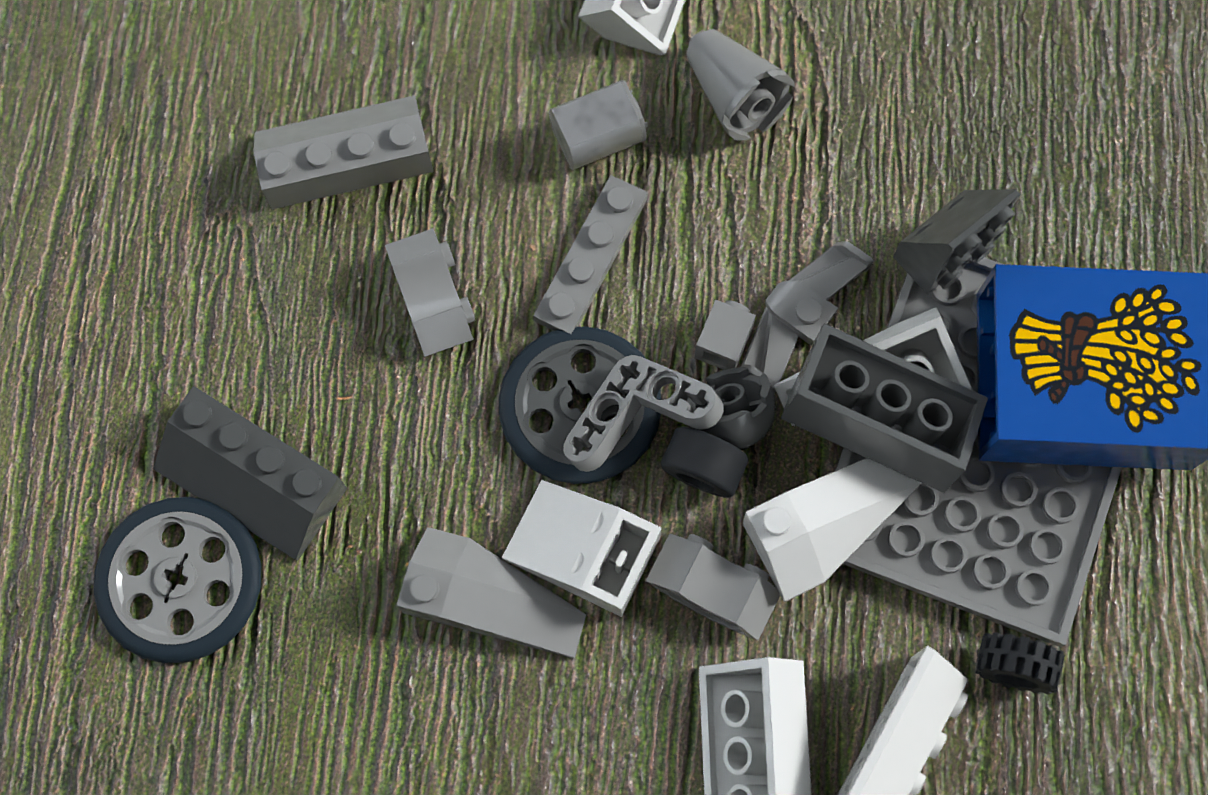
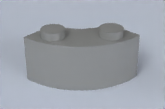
(429, 291)
(713, 585)

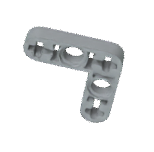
(639, 392)

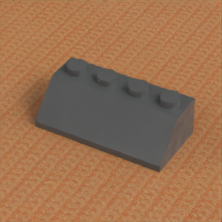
(885, 409)
(247, 473)

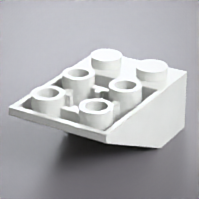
(583, 546)

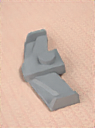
(801, 308)

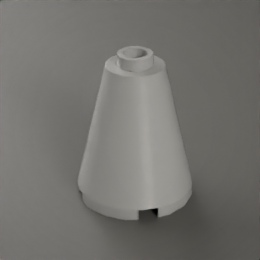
(739, 83)

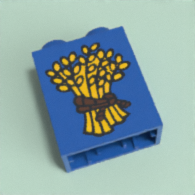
(1093, 367)

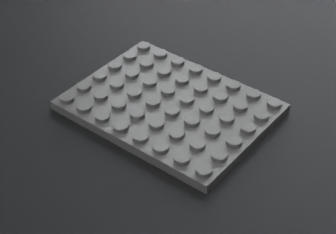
(1005, 534)

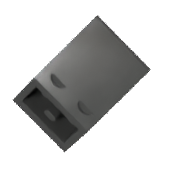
(955, 236)

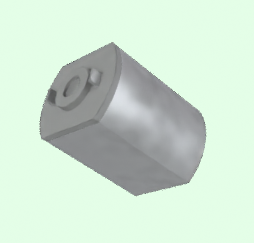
(598, 124)

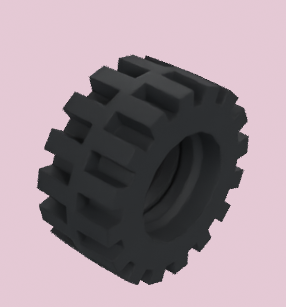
(1020, 663)

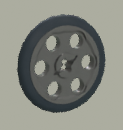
(521, 400)

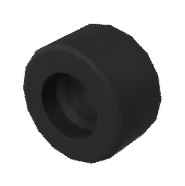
(704, 462)

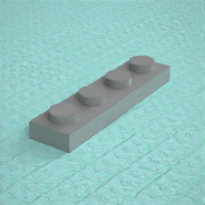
(591, 256)

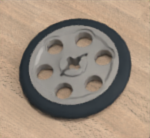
(212, 625)

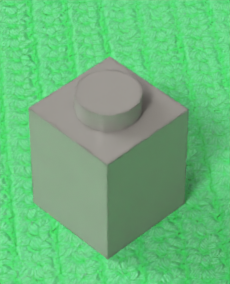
(725, 334)

